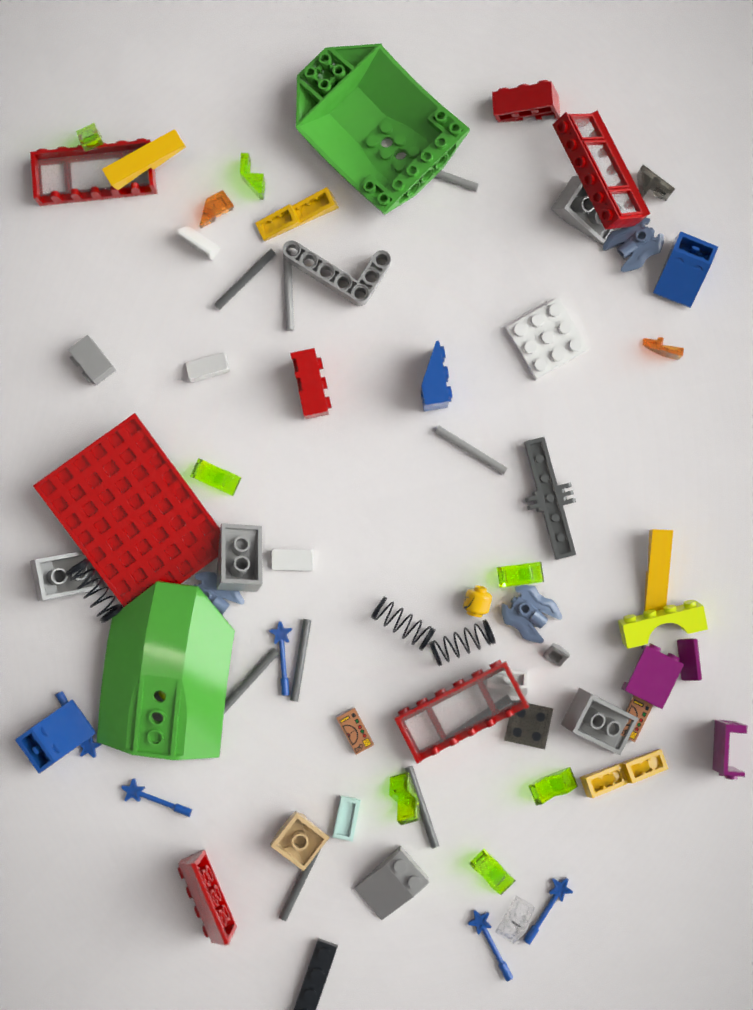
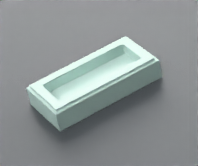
(346, 818)

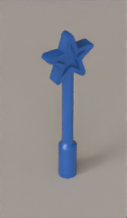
(281, 636)
(89, 745)
(136, 792)
(559, 891)
(482, 925)

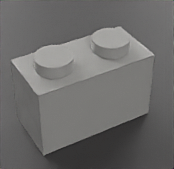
(91, 359)

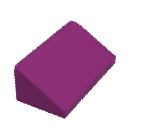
(689, 656)

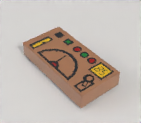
(639, 709)
(355, 731)

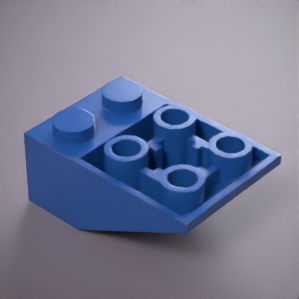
(685, 269)
(434, 390)
(55, 736)

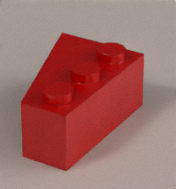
(526, 101)
(310, 383)

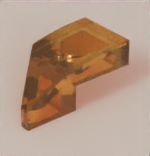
(214, 207)
(663, 350)

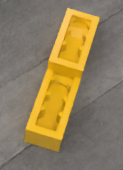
(146, 157)
(297, 214)
(658, 569)
(623, 773)

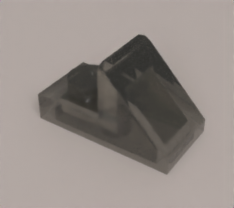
(648, 180)

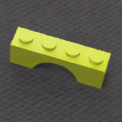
(637, 629)

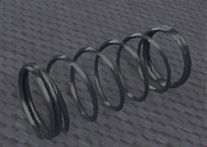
(115, 609)
(427, 638)
(491, 640)

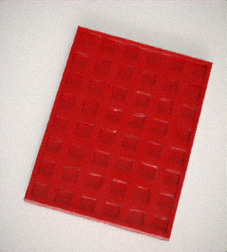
(131, 512)

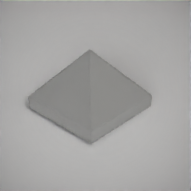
(556, 654)

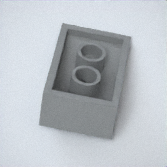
(579, 212)
(239, 558)
(52, 581)
(598, 721)
(392, 883)

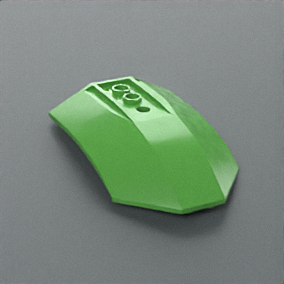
(355, 101)
(170, 644)

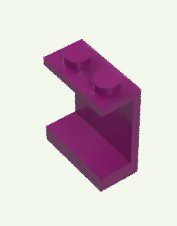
(654, 676)
(721, 748)

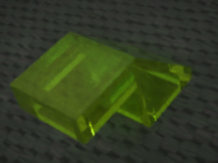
(89, 137)
(255, 181)
(215, 477)
(520, 574)
(553, 785)
(404, 793)
(492, 871)

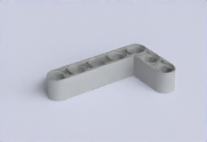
(337, 274)

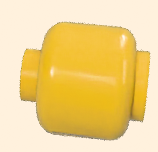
(477, 601)

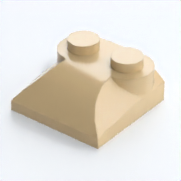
(299, 840)

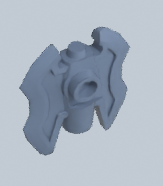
(636, 241)
(209, 587)
(528, 610)

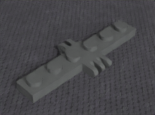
(550, 498)

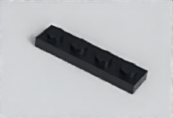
(316, 975)

